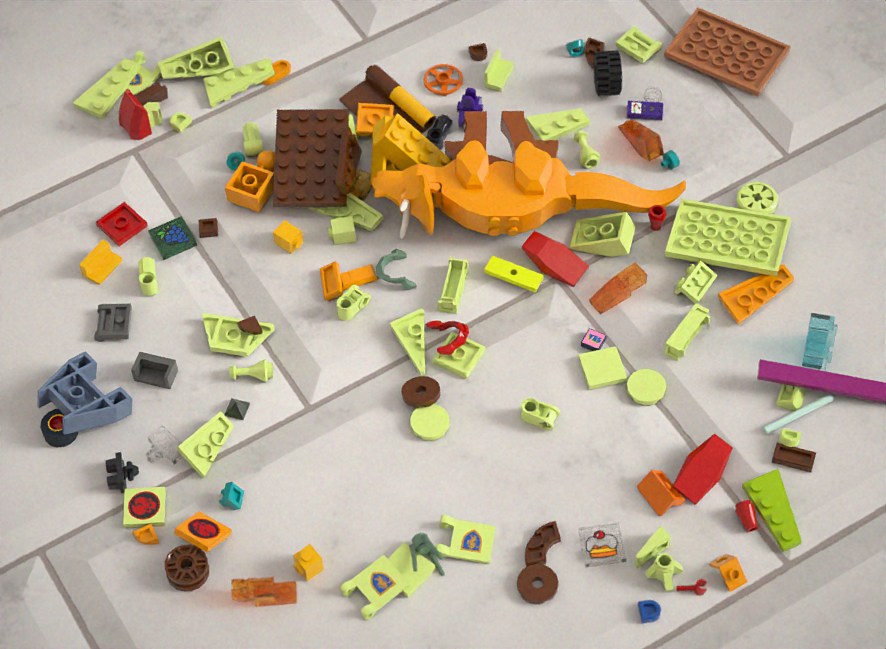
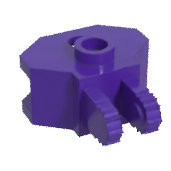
(469, 102)

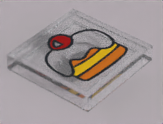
(602, 544)

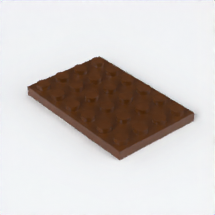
(308, 157)

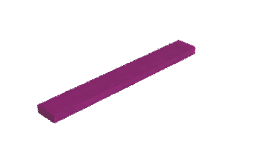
(822, 381)

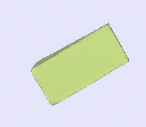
(656, 544)

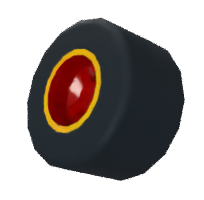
(52, 429)

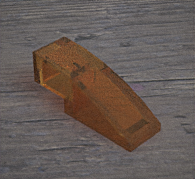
(618, 288)

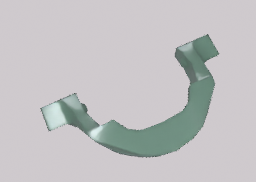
(395, 254)

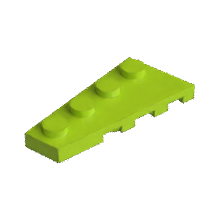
(773, 506)

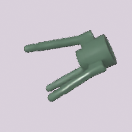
(423, 545)

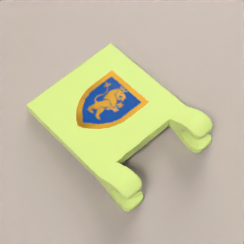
(144, 77)
(469, 540)
(378, 584)

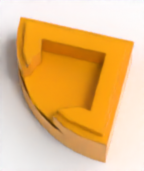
(146, 535)

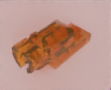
(264, 591)

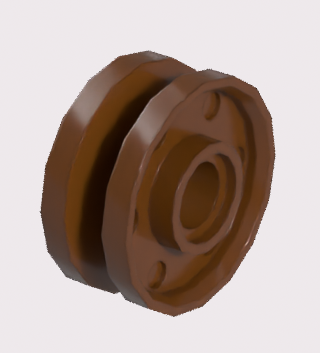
(190, 578)

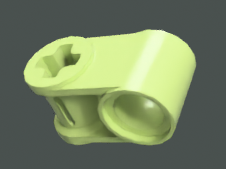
(351, 303)
(540, 413)

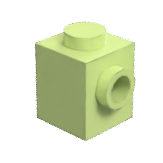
(342, 230)

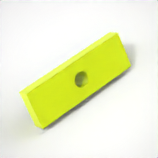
(513, 274)

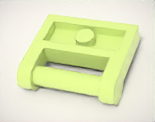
(635, 48)

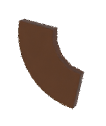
(591, 48)
(540, 543)

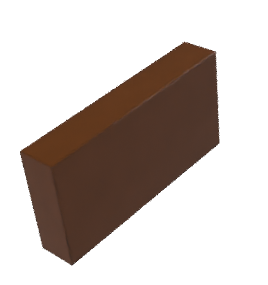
(794, 457)

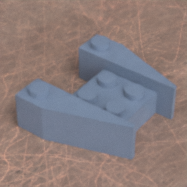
(80, 399)

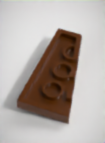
(348, 161)

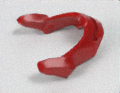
(460, 339)

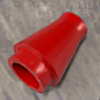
(656, 216)
(747, 515)

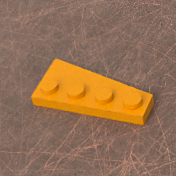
(752, 294)

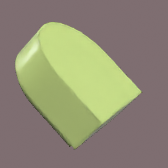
(180, 121)
(789, 437)

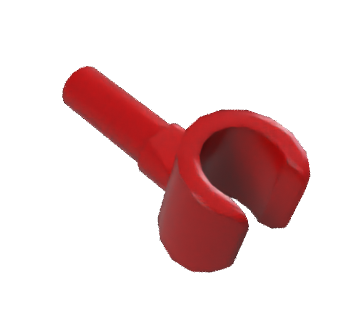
(699, 591)

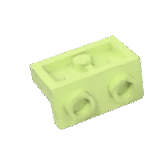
(696, 282)

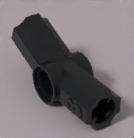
(439, 131)

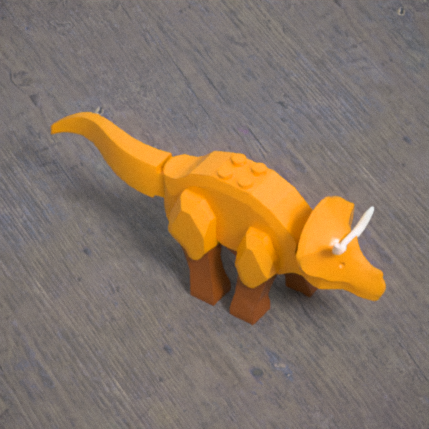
(503, 194)

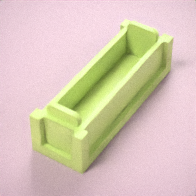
(453, 286)
(686, 331)

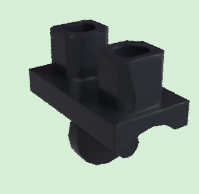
(117, 465)

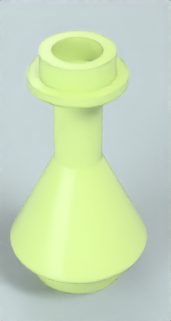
(588, 156)
(261, 370)

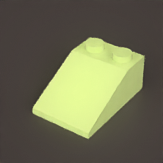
(604, 235)

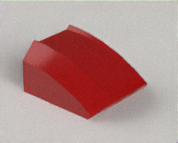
(134, 117)

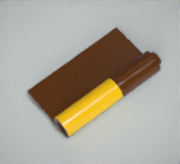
(383, 89)

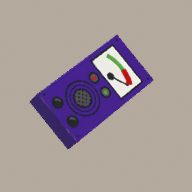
(645, 110)

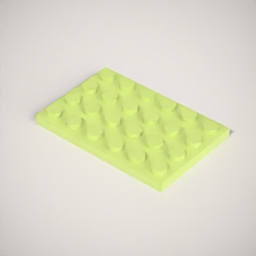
(728, 237)

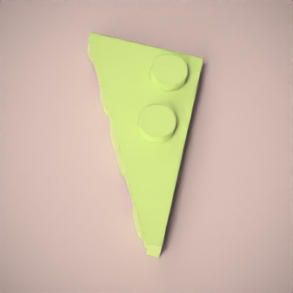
(410, 334)

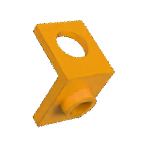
(730, 571)

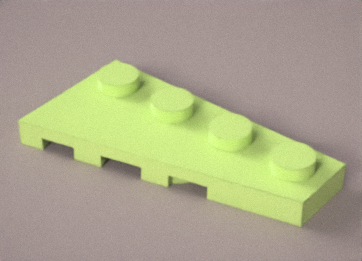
(224, 85)

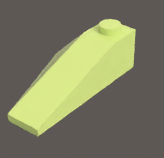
(202, 60)

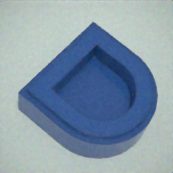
(649, 611)

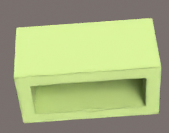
(154, 113)

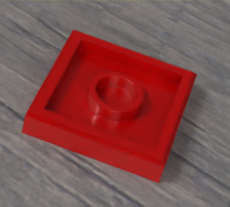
(121, 224)

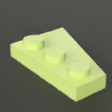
(557, 124)
(205, 443)

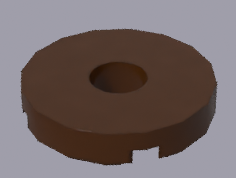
(422, 383)
(541, 573)

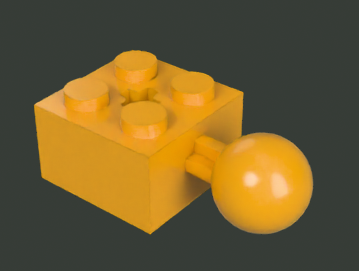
(252, 184)

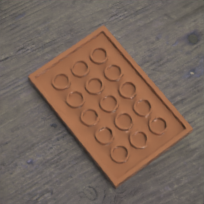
(727, 51)

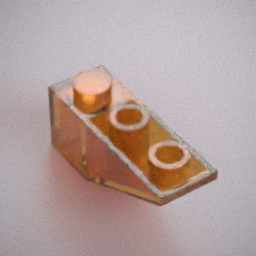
(643, 139)

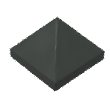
(237, 409)

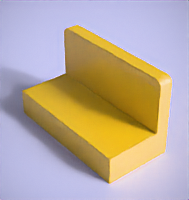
(100, 263)

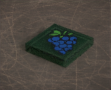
(172, 238)

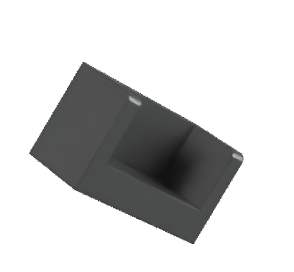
(154, 370)

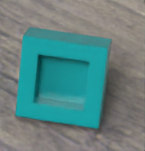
(232, 496)

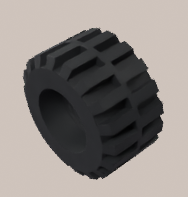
(607, 73)

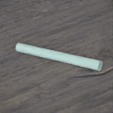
(798, 413)

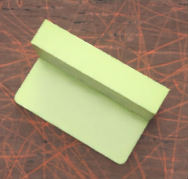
(497, 72)

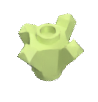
(663, 569)

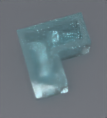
(819, 339)

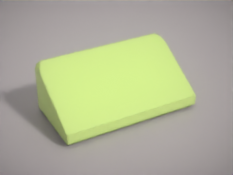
(791, 397)

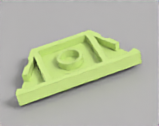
(227, 338)

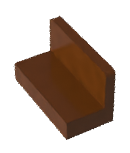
(154, 93)

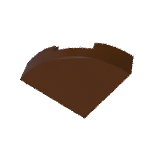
(250, 325)

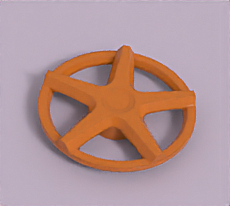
(443, 79)

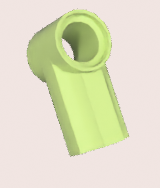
(252, 142)
(147, 276)

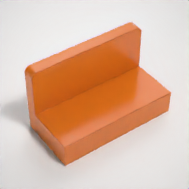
(659, 492)

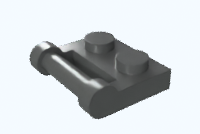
(119, 321)

